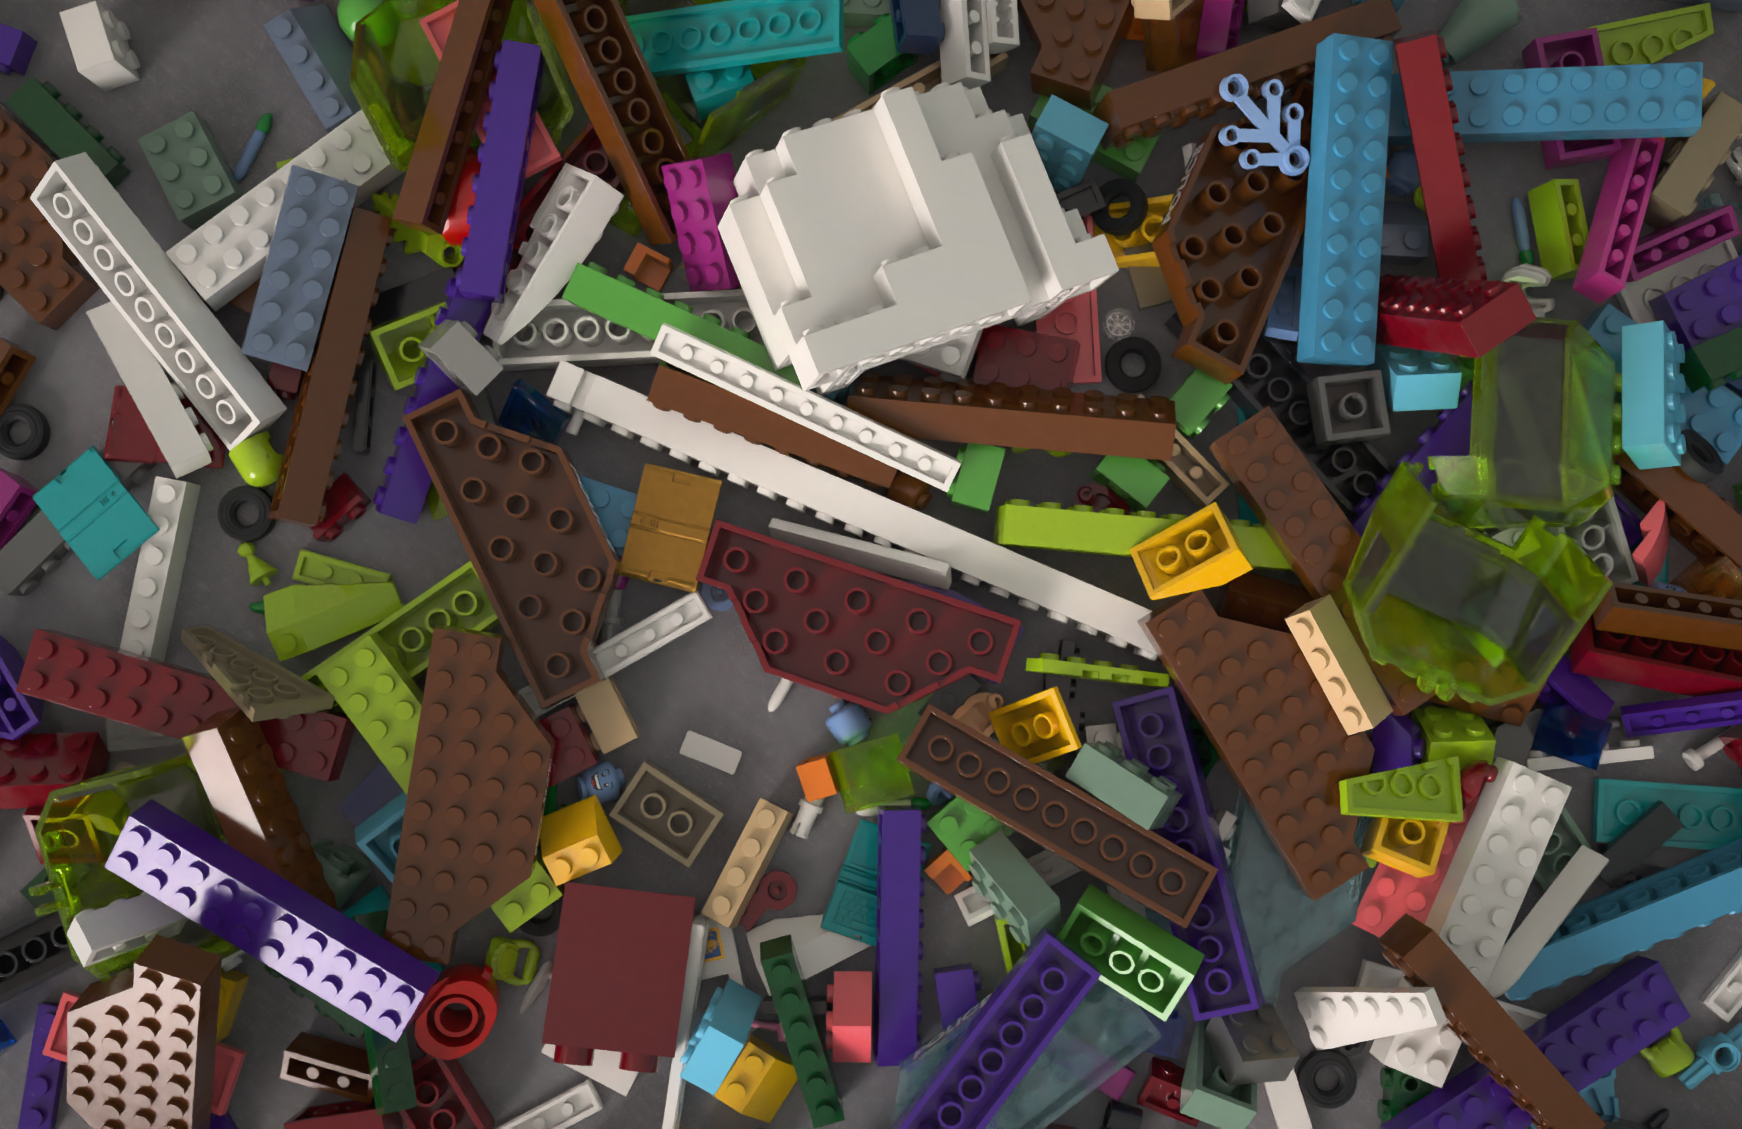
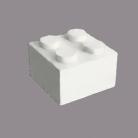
(100, 46)

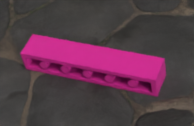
(1618, 218)

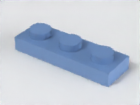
(1285, 311)

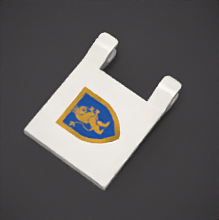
(721, 953)

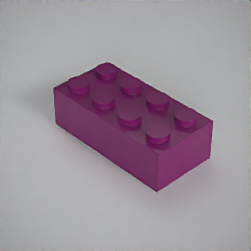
(1570, 50)
(698, 198)

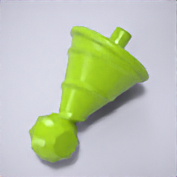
(258, 570)

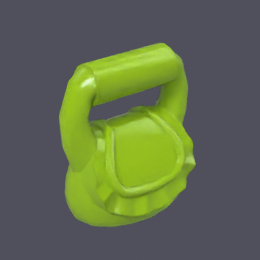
(503, 956)
(1669, 1055)

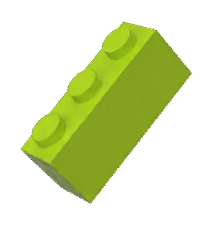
(1559, 226)

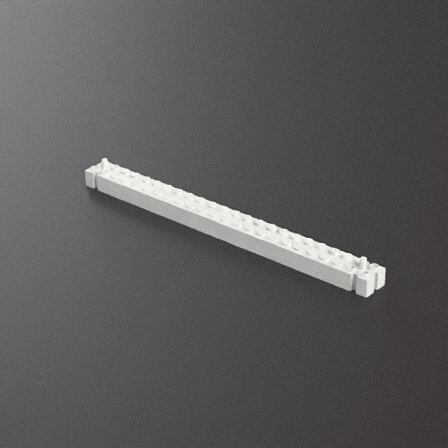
(860, 510)

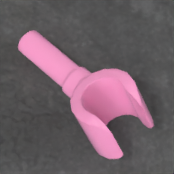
(772, 1026)

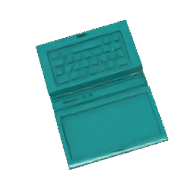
(95, 513)
(854, 897)

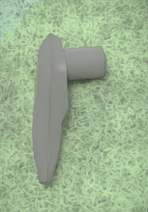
(536, 985)

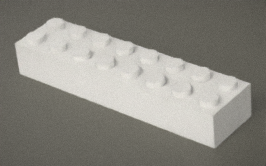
(233, 245)

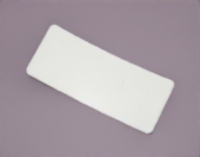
(710, 752)

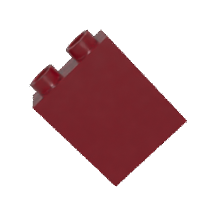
(618, 975)

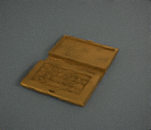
(670, 527)

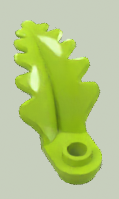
(415, 240)

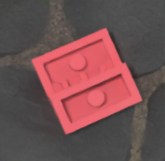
(1653, 549)

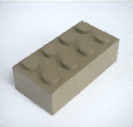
(1690, 161)

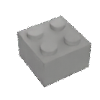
(461, 356)

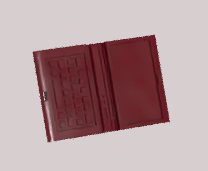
(132, 440)

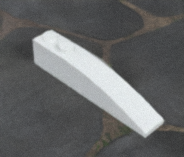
(563, 235)

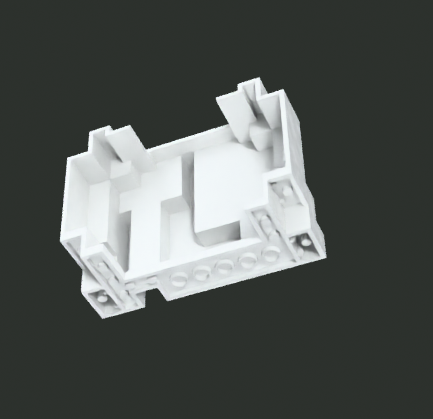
(901, 234)

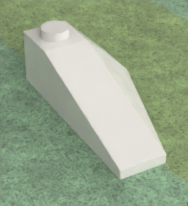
(814, 946)

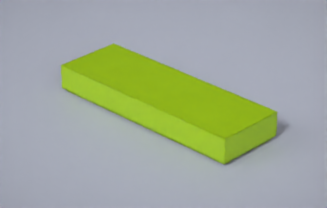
(322, 569)

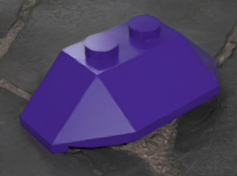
(17, 711)
(1396, 744)

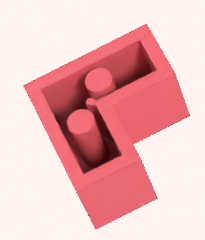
(851, 1018)

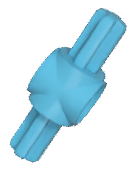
(1706, 1062)

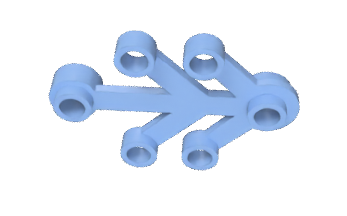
(1267, 127)

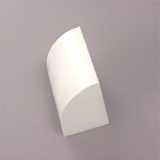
(1002, 25)

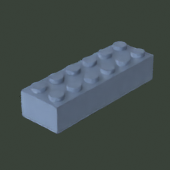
(299, 268)

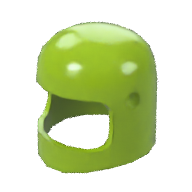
(257, 460)

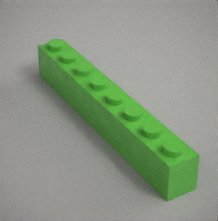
(647, 311)

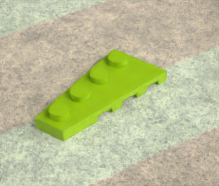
(1653, 35)
(1100, 671)
(1411, 792)

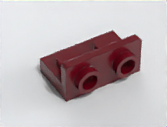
(344, 503)
(1163, 1090)

